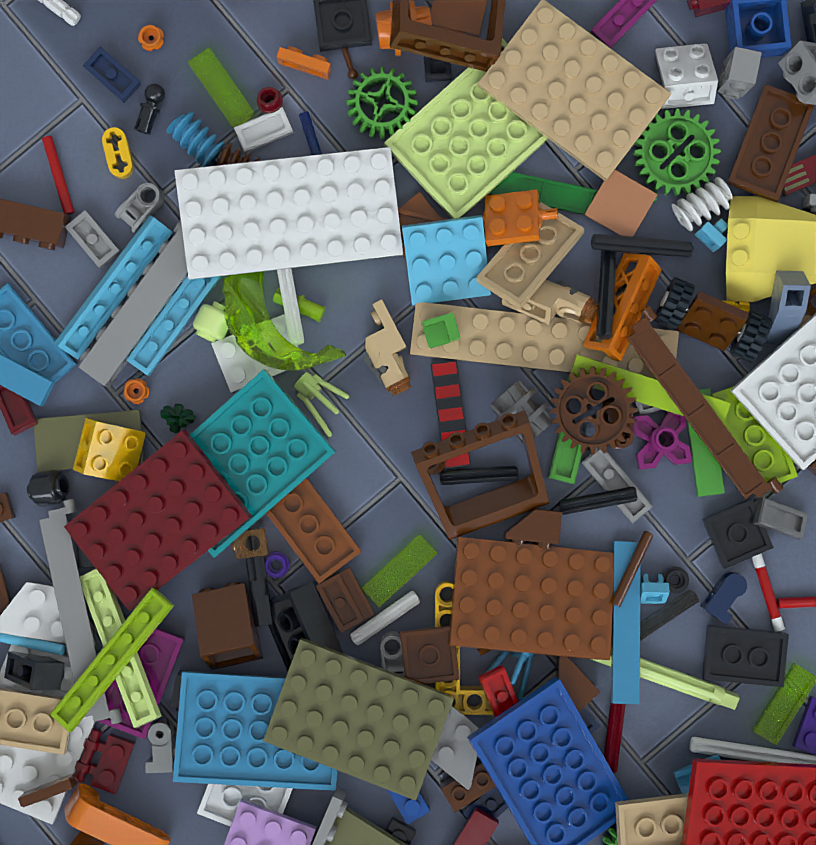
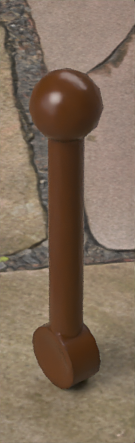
(352, 73)

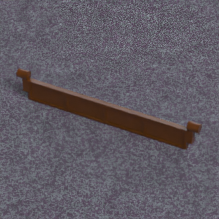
(697, 409)

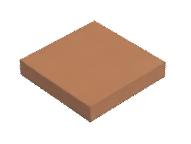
(620, 204)

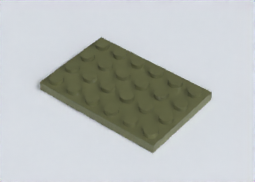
(358, 718)

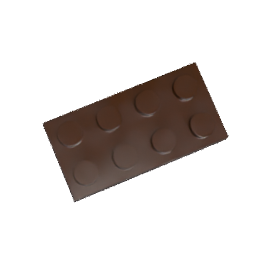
(770, 143)

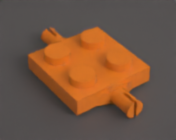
(514, 217)

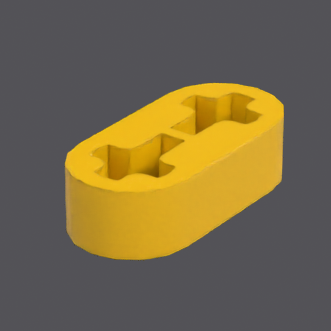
(111, 153)

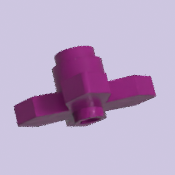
(672, 448)

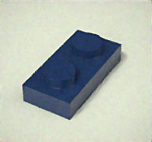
(112, 74)

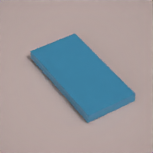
(28, 339)

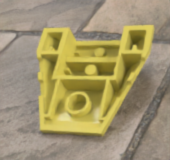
(766, 240)

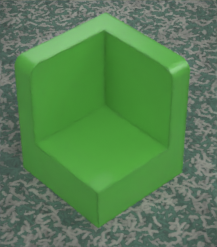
(441, 330)

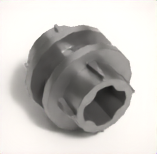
(518, 399)

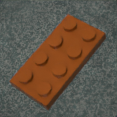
(313, 531)

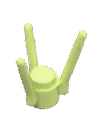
(309, 387)

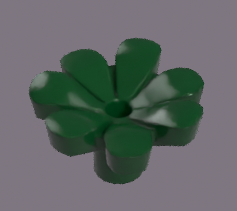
(177, 417)

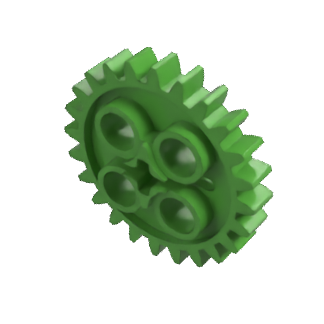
(693, 168)

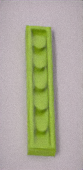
(645, 388)
(112, 659)

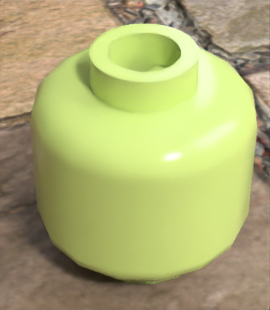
(211, 322)

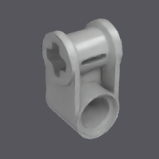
(138, 207)
(392, 660)

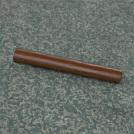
(632, 568)

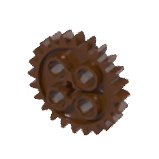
(605, 431)

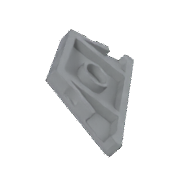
(454, 750)

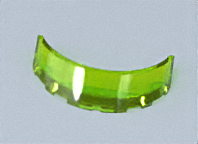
(256, 333)

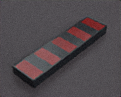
(449, 406)

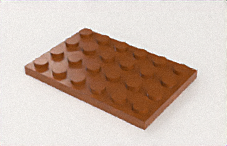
(532, 599)

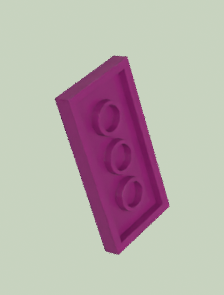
(158, 660)

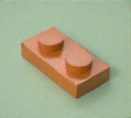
(314, 65)

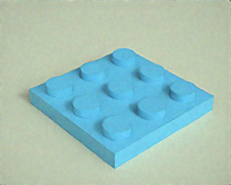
(445, 259)

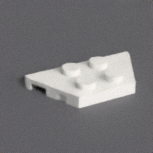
(34, 614)

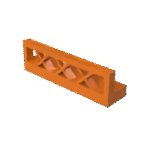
(629, 304)

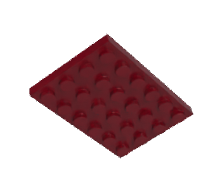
(157, 520)

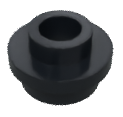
(683, 579)

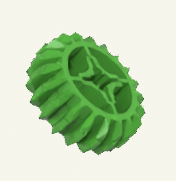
(372, 100)

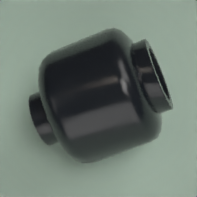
(48, 488)

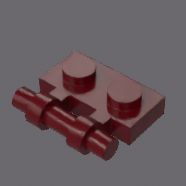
(112, 763)

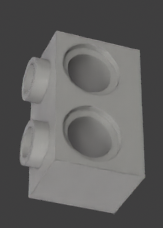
(739, 72)
(802, 77)

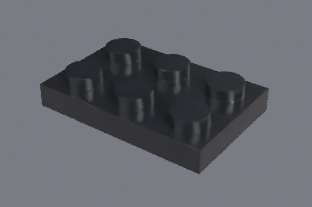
(745, 656)

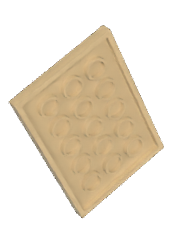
(574, 89)

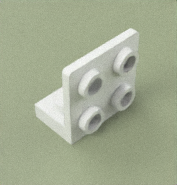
(687, 75)

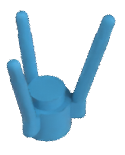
(527, 657)

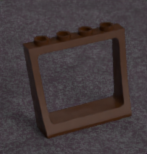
(447, 44)
(495, 504)

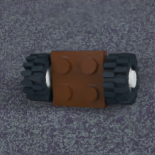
(713, 320)

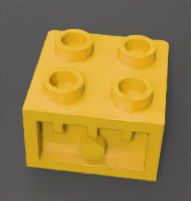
(108, 450)

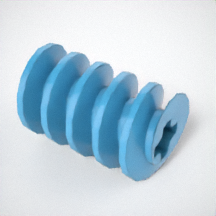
(195, 139)

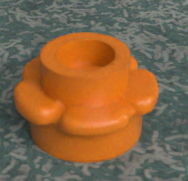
(146, 32)
(139, 384)

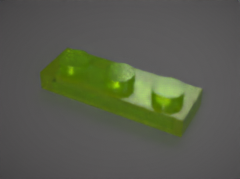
(221, 88)

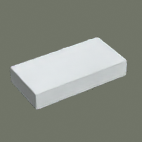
(263, 130)

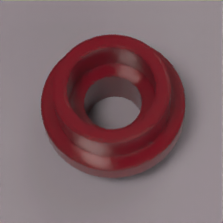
(266, 95)

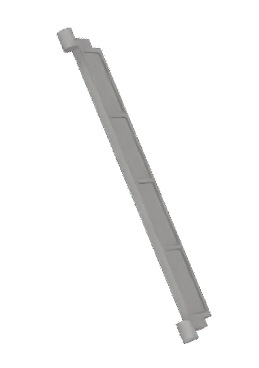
(72, 602)

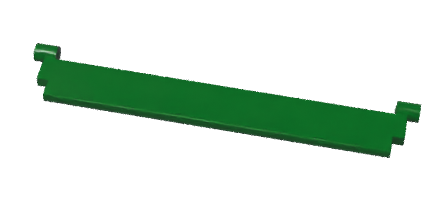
(551, 193)

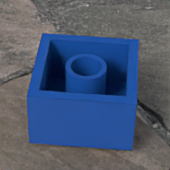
(759, 26)

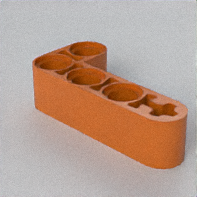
(108, 823)

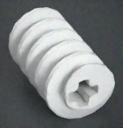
(702, 203)

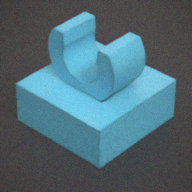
(712, 235)
(654, 592)

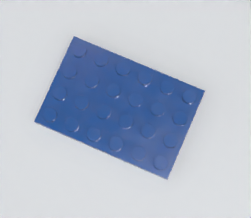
(549, 769)

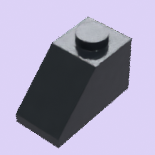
(34, 671)

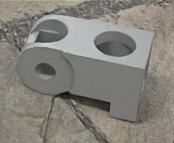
(163, 747)

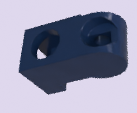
(723, 595)

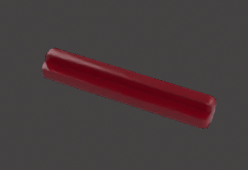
(614, 735)

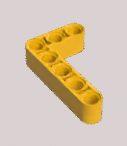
(453, 687)

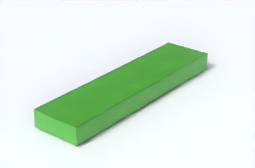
(706, 469)

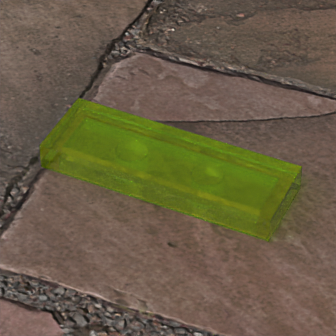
(399, 570)
(784, 704)

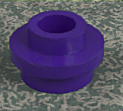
(276, 573)

